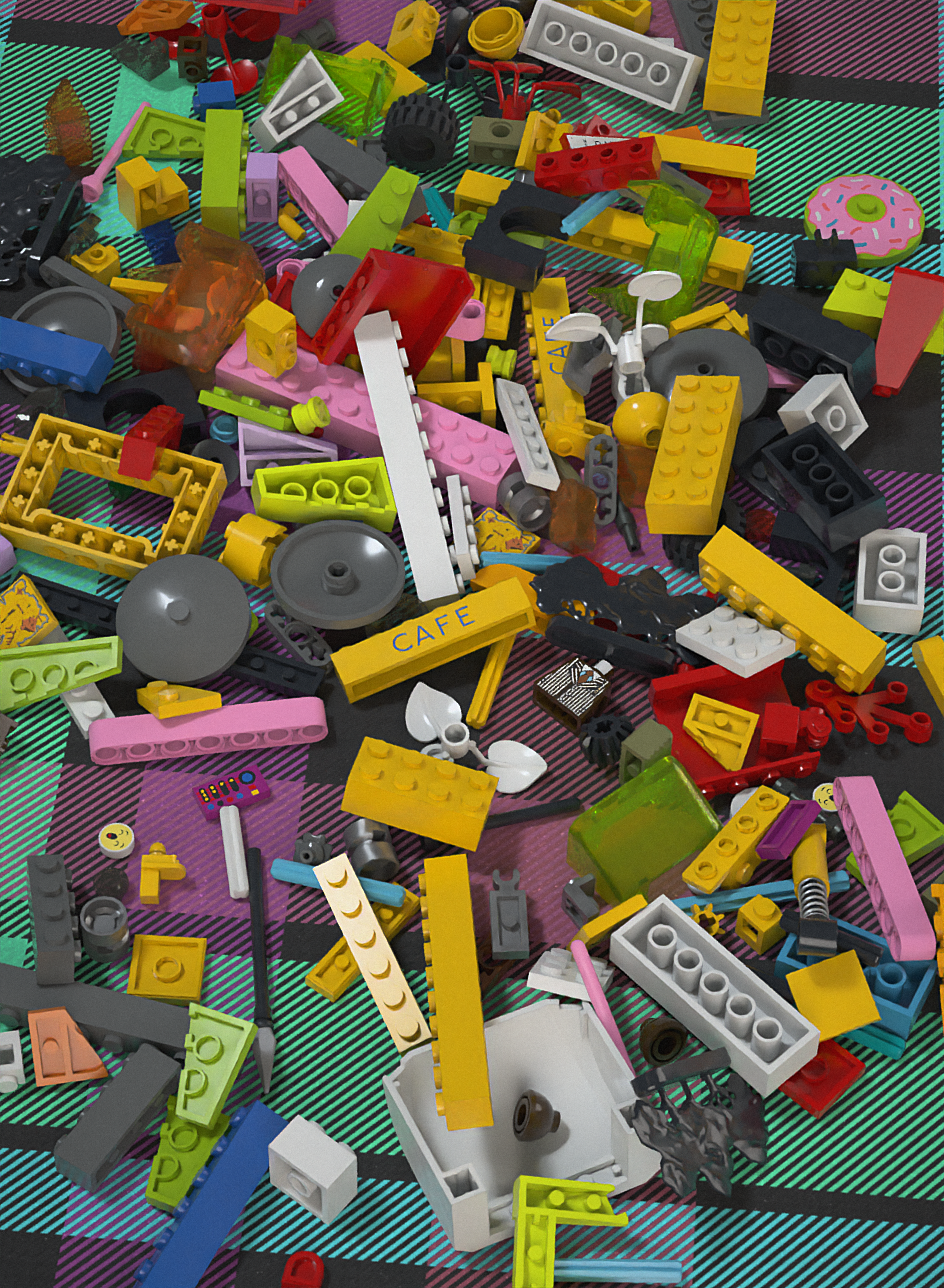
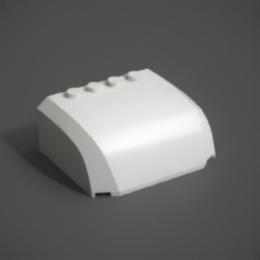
(473, 1170)

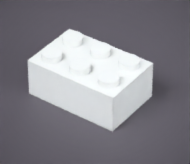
(890, 581)

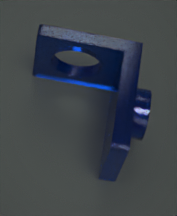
(160, 242)

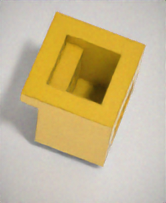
(99, 263)
(765, 918)

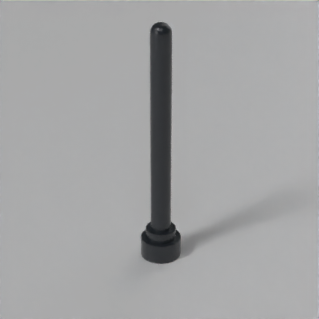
(517, 816)

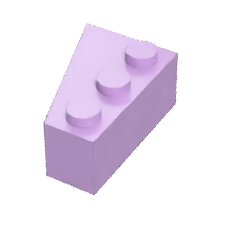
(270, 448)

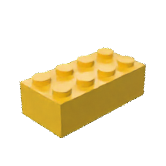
(419, 793)

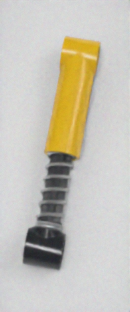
(815, 930)

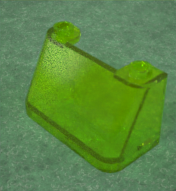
(360, 82)
(641, 831)

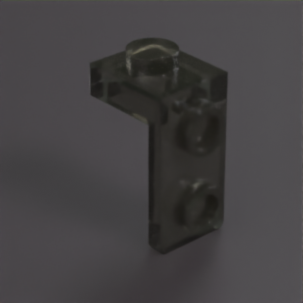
(146, 60)

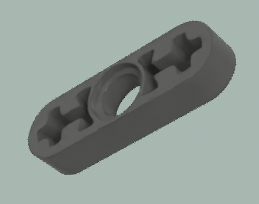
(592, 458)
(299, 650)

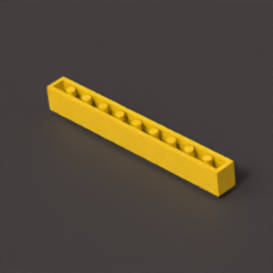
(613, 233)
(456, 994)

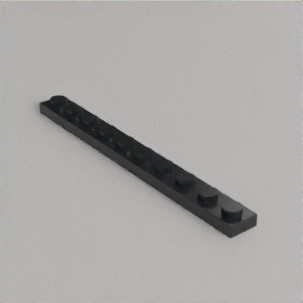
(252, 665)

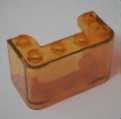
(201, 299)

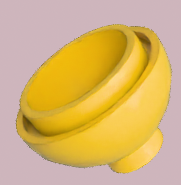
(497, 33)
(638, 417)

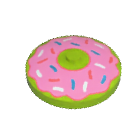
(872, 211)

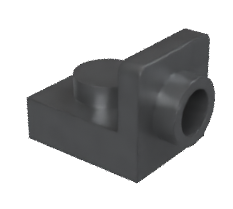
(578, 900)

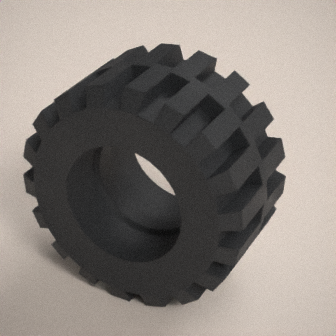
(420, 133)
(686, 547)

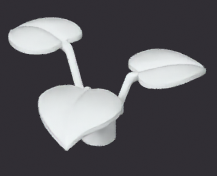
(632, 344)
(438, 715)

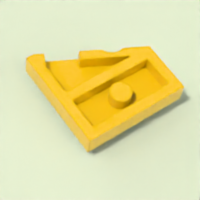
(175, 700)
(720, 730)

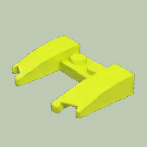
(542, 1204)

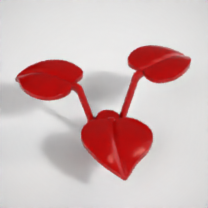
(254, 24)
(514, 107)

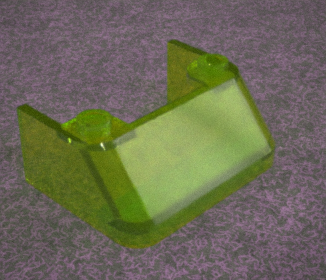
(680, 245)

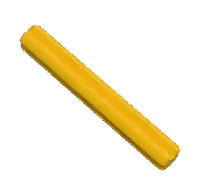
(489, 682)

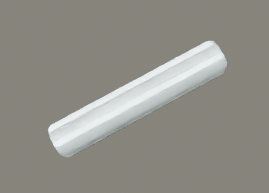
(234, 852)

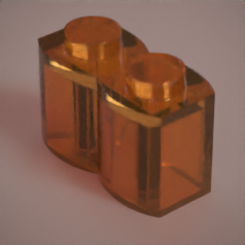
(634, 473)
(572, 517)

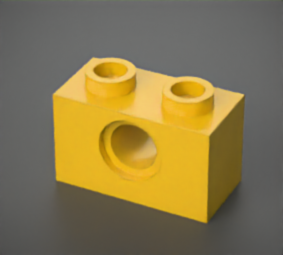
(413, 33)
(271, 338)

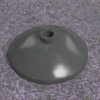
(314, 289)

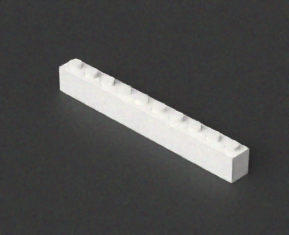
(406, 462)

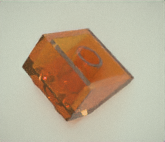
(67, 126)

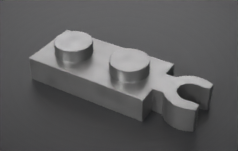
(508, 918)

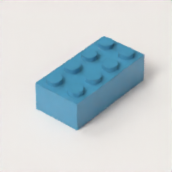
(895, 986)

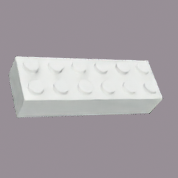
(611, 55)
(714, 995)

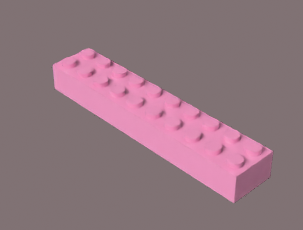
(455, 442)

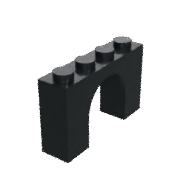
(517, 209)
(143, 392)
(797, 542)

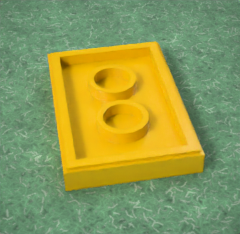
(405, 82)

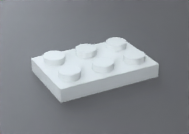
(735, 641)
(559, 974)

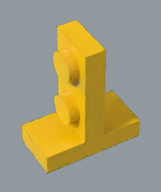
(465, 396)

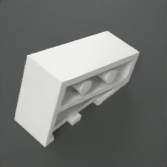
(302, 98)

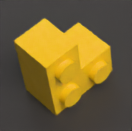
(149, 195)

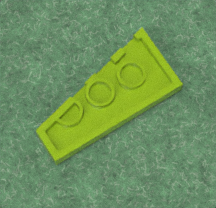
(380, 216)
(54, 668)

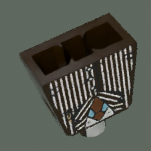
(574, 693)

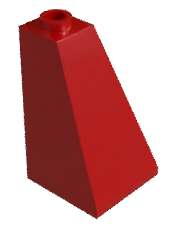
(907, 326)

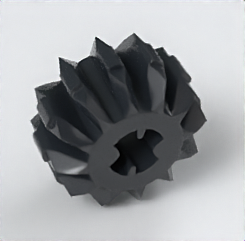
(603, 738)

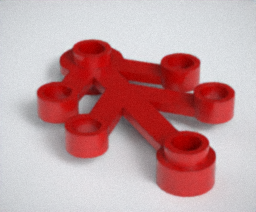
(865, 707)

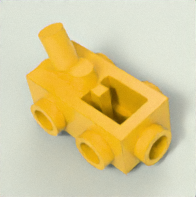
(570, 433)

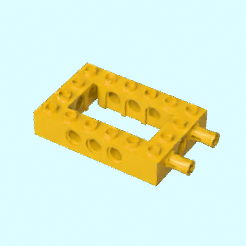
(62, 444)

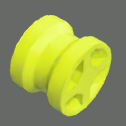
(502, 361)
(310, 415)

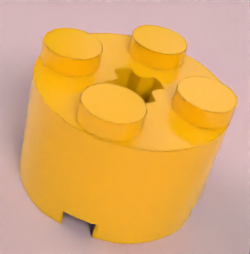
(251, 548)

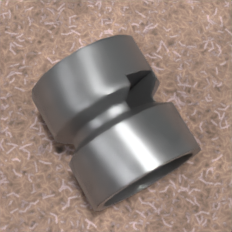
(524, 502)
(371, 850)
(105, 929)

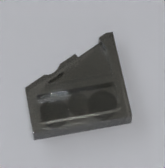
(85, 235)

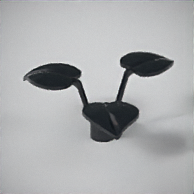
(461, 18)
(456, 74)

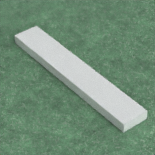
(526, 434)

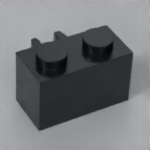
(821, 260)

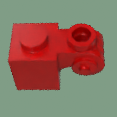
(785, 723)

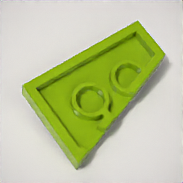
(165, 136)
(467, 221)
(247, 408)
(915, 831)
(212, 1062)
(180, 1156)

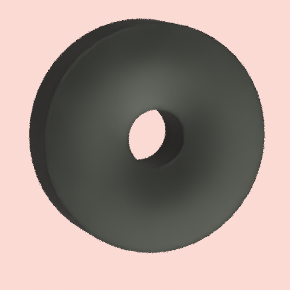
(221, 453)

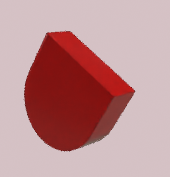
(303, 1271)

